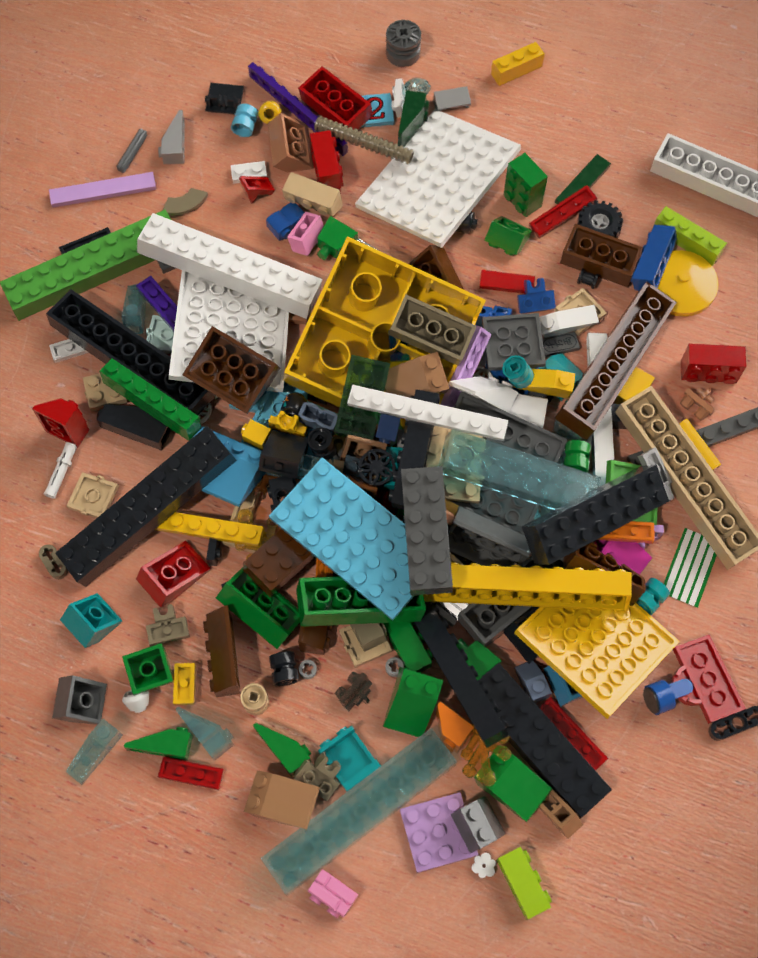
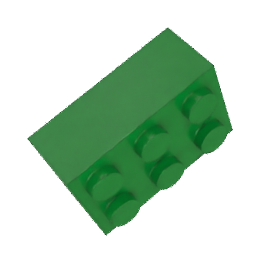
(525, 185)

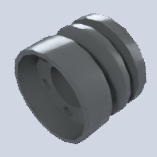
(403, 43)

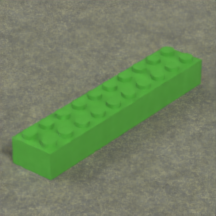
(76, 270)

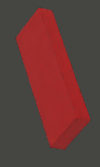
(504, 281)
(191, 773)

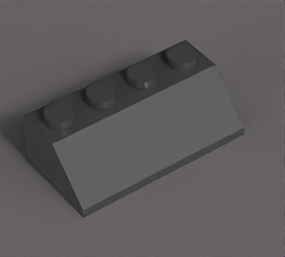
(490, 535)

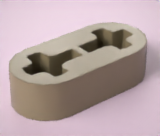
(49, 563)

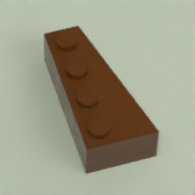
(591, 558)

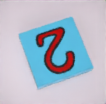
(381, 110)

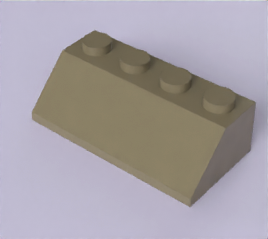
(432, 330)

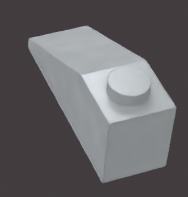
(173, 141)

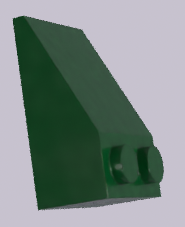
(413, 115)

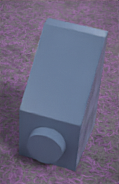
(533, 681)

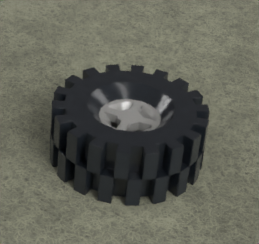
(601, 215)

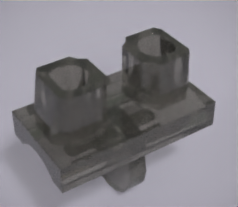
(356, 693)

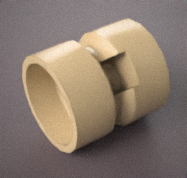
(254, 699)

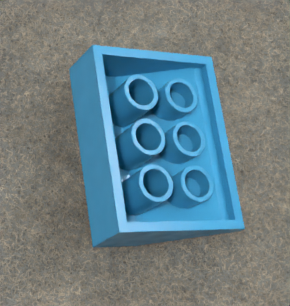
(239, 478)

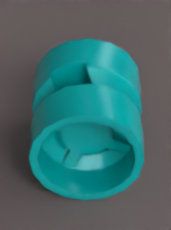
(518, 371)
(654, 594)

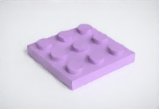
(433, 833)

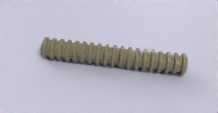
(364, 140)

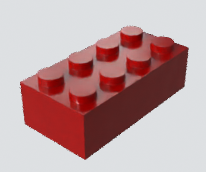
(335, 99)

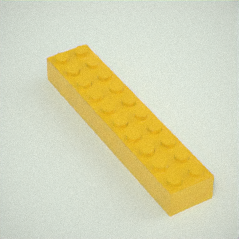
(538, 587)

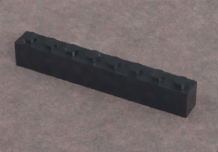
(461, 676)

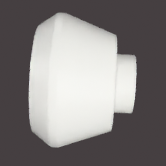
(136, 702)

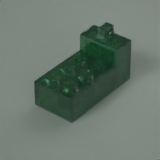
(353, 420)

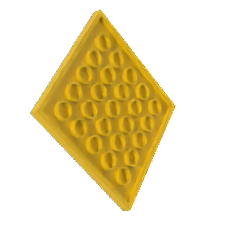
(598, 650)

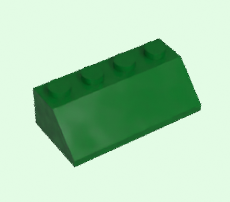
(268, 616)

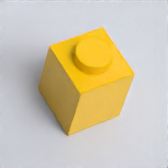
(255, 434)

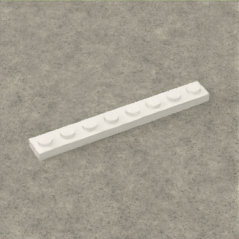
(428, 412)

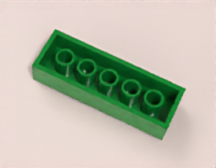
(335, 602)

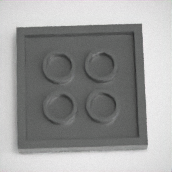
(514, 336)

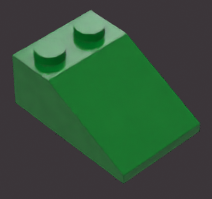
(412, 702)
(516, 786)

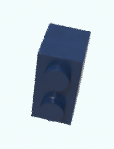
(387, 428)

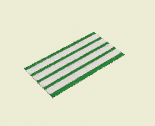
(690, 568)

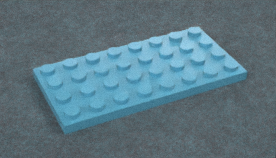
(349, 535)

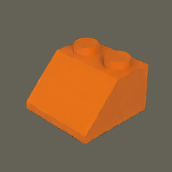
(452, 728)

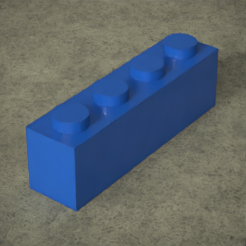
(654, 256)

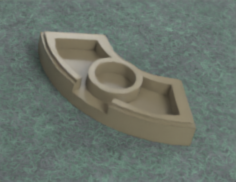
(185, 203)

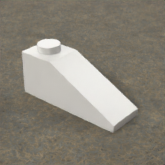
(568, 320)

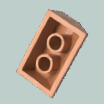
(289, 144)

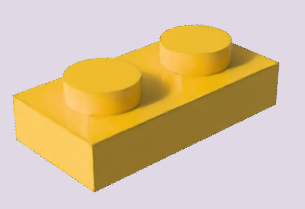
(184, 684)

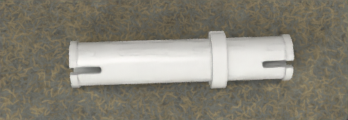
(63, 463)

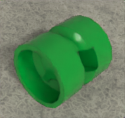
(577, 455)

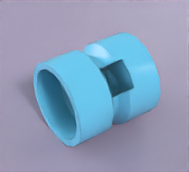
(244, 120)

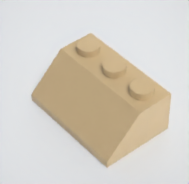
(312, 194)

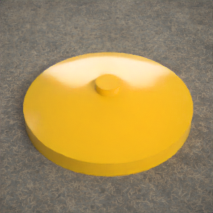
(689, 282)

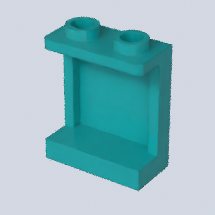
(352, 755)

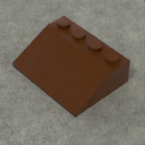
(231, 370)

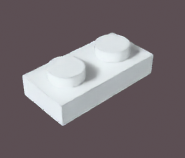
(399, 95)
(255, 169)

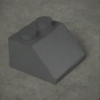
(79, 700)
(478, 824)

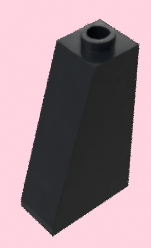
(133, 424)

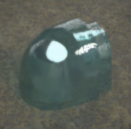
(418, 85)

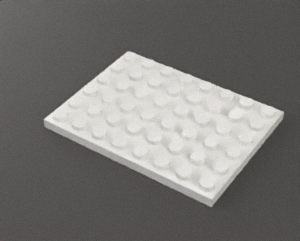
(444, 181)
(235, 314)

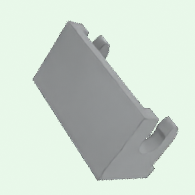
(451, 98)

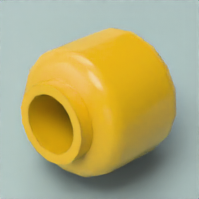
(269, 111)

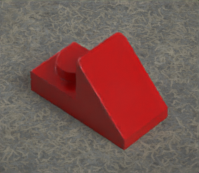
(256, 186)

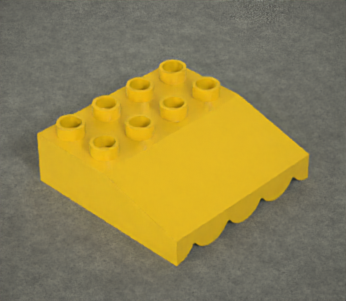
(357, 313)

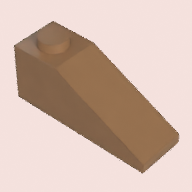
(560, 814)

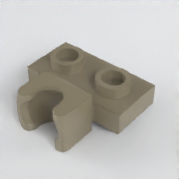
(167, 627)
(319, 775)

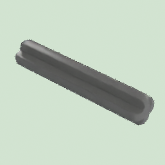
(131, 151)

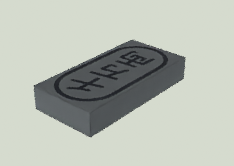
(560, 344)

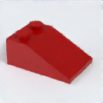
(172, 573)

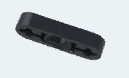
(726, 733)

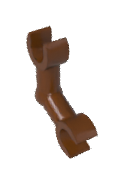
(263, 485)

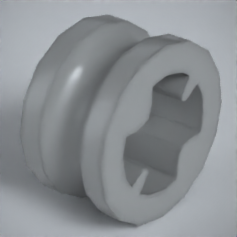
(388, 669)
(313, 671)

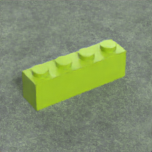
(691, 236)

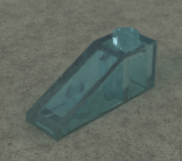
(210, 735)
(93, 751)

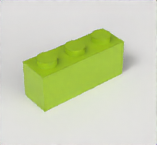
(524, 883)

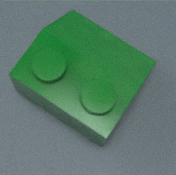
(507, 235)
(148, 669)

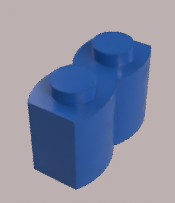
(284, 221)

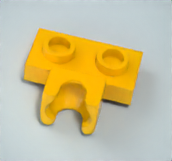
(287, 424)

